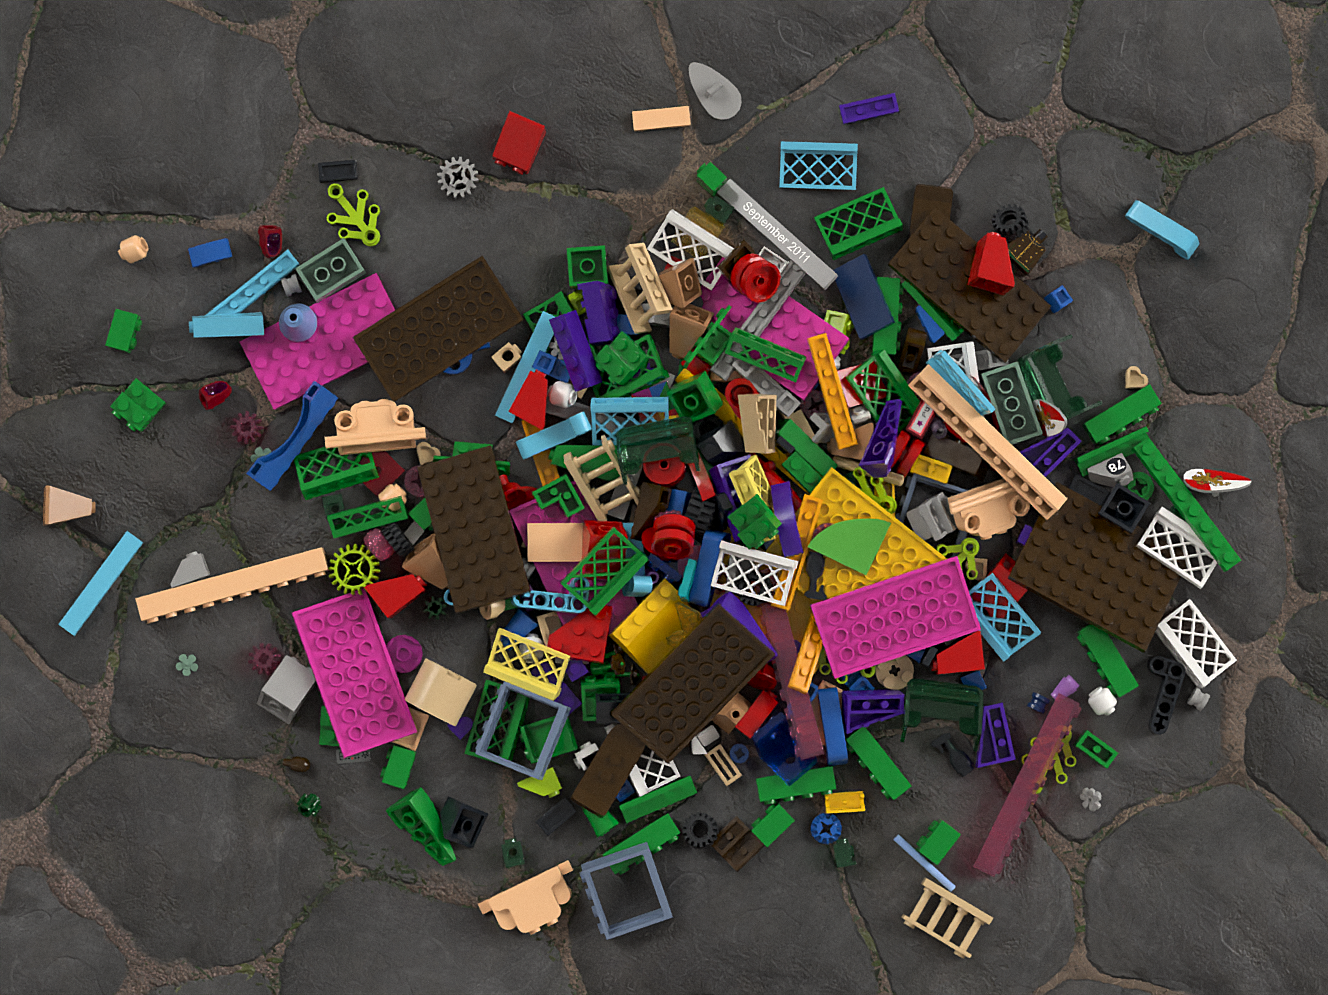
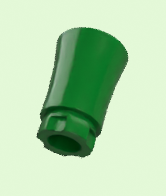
(601, 825)

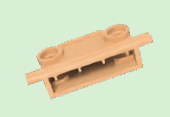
(375, 428)
(988, 509)
(531, 901)

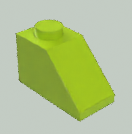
(548, 786)

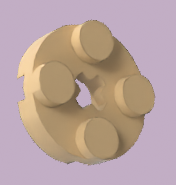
(889, 680)

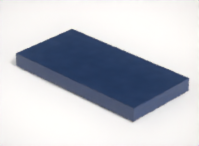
(863, 297)

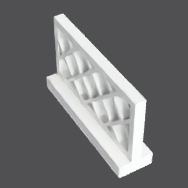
(696, 233)
(968, 357)
(1184, 531)
(756, 556)
(1184, 656)
(636, 778)

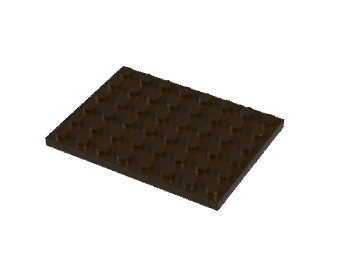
(1097, 570)

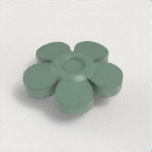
(259, 453)
(187, 664)

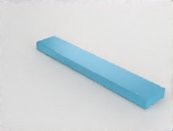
(257, 285)
(539, 341)
(100, 583)

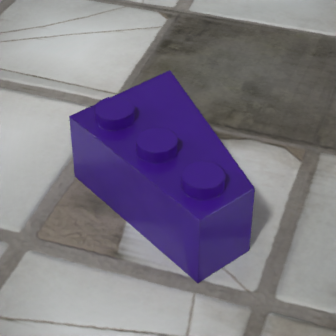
(869, 706)

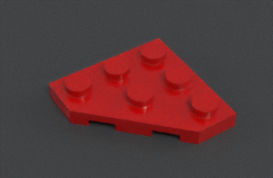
(584, 636)

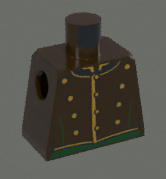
(1027, 250)

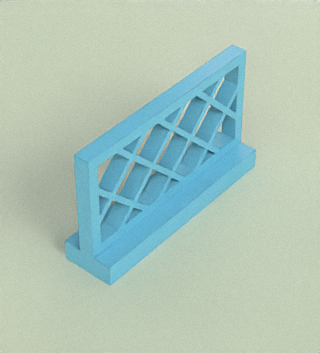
(818, 148)
(952, 374)
(625, 405)
(988, 629)

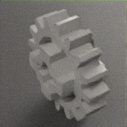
(463, 166)

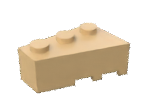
(758, 422)

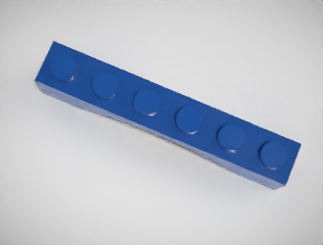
(270, 468)

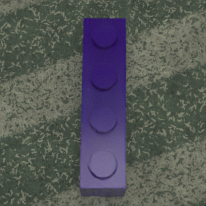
(575, 350)

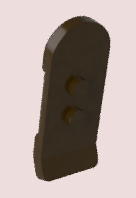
(926, 199)
(608, 771)

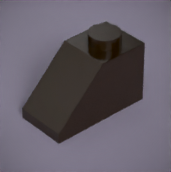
(912, 351)

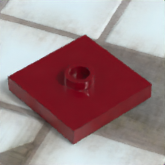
(387, 470)

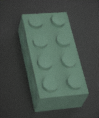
(1011, 403)

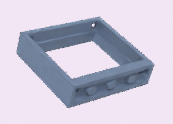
(905, 499)
(551, 741)
(636, 922)

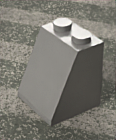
(287, 689)

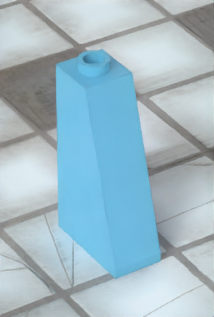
(227, 325)

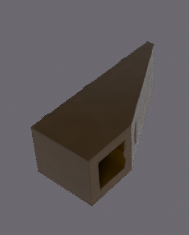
(651, 502)

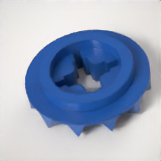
(835, 829)

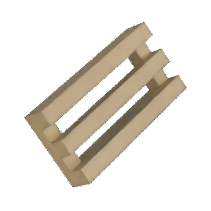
(732, 778)

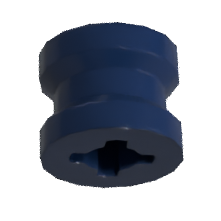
(1038, 703)
(737, 751)

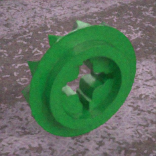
(1142, 478)

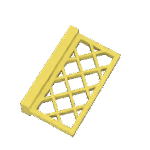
(746, 486)
(520, 678)

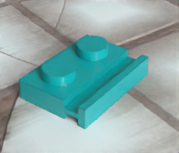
(688, 576)

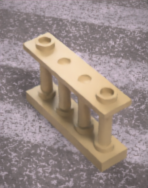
(650, 283)
(583, 479)
(963, 909)

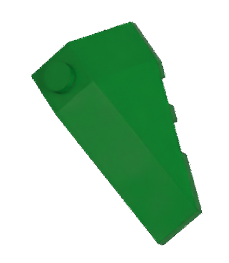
(419, 817)

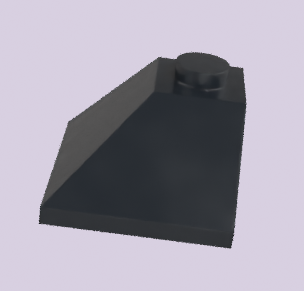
(722, 444)
(1124, 508)
(461, 822)

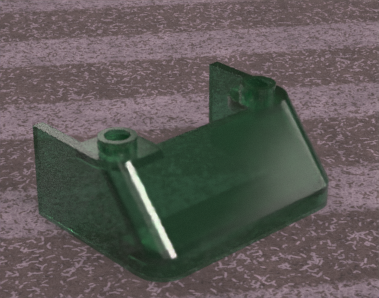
(1046, 382)
(656, 442)
(946, 702)

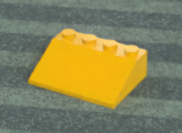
(645, 628)

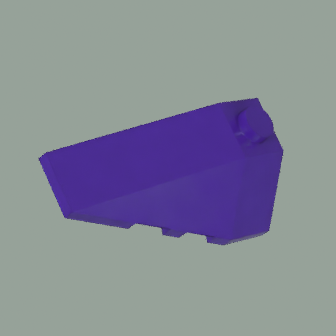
(882, 444)
(740, 612)

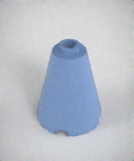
(302, 327)

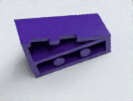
(601, 312)
(1051, 451)
(995, 740)

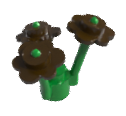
(616, 665)

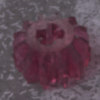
(247, 434)
(378, 545)
(259, 654)

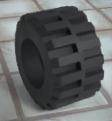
(700, 512)

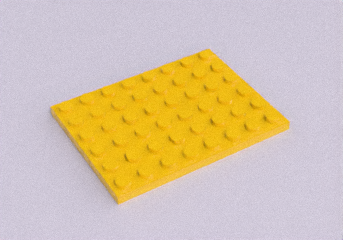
(898, 553)

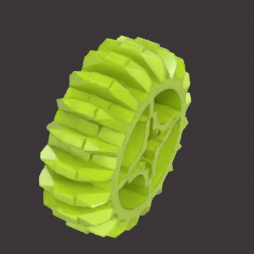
(341, 559)

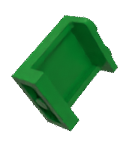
(536, 734)

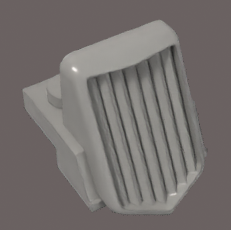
(932, 518)

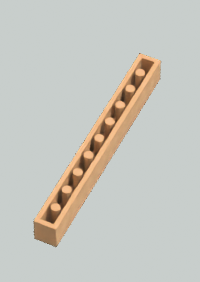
(987, 442)
(232, 584)

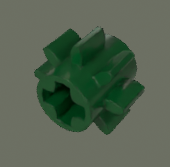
(430, 605)
(309, 805)

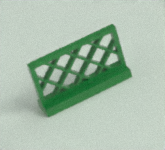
(865, 238)
(564, 306)
(895, 381)
(636, 384)
(338, 479)
(614, 584)
(512, 731)

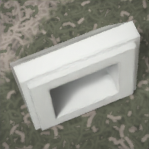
(708, 735)
(697, 747)

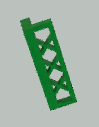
(936, 314)
(768, 348)
(1122, 445)
(368, 521)
(658, 799)

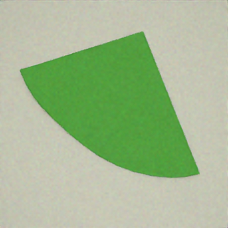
(852, 542)

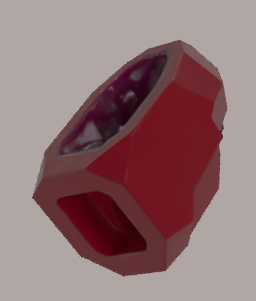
(270, 240)
(214, 394)

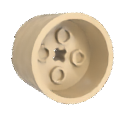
(440, 692)

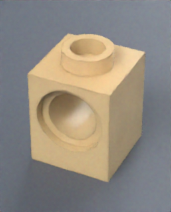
(506, 365)

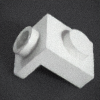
(859, 416)
(586, 750)

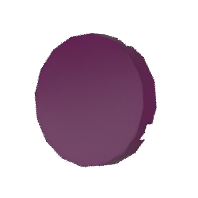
(405, 653)

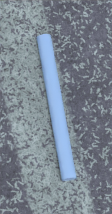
(923, 862)

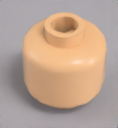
(133, 249)
(390, 492)

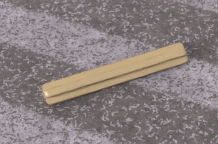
(849, 464)

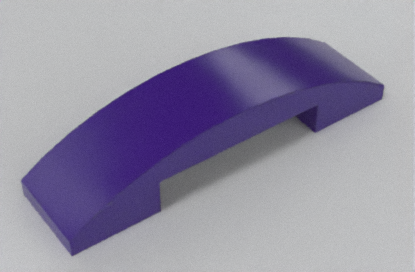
(785, 512)

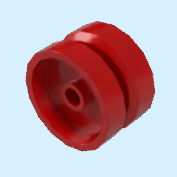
(755, 278)
(906, 455)
(668, 476)
(673, 536)

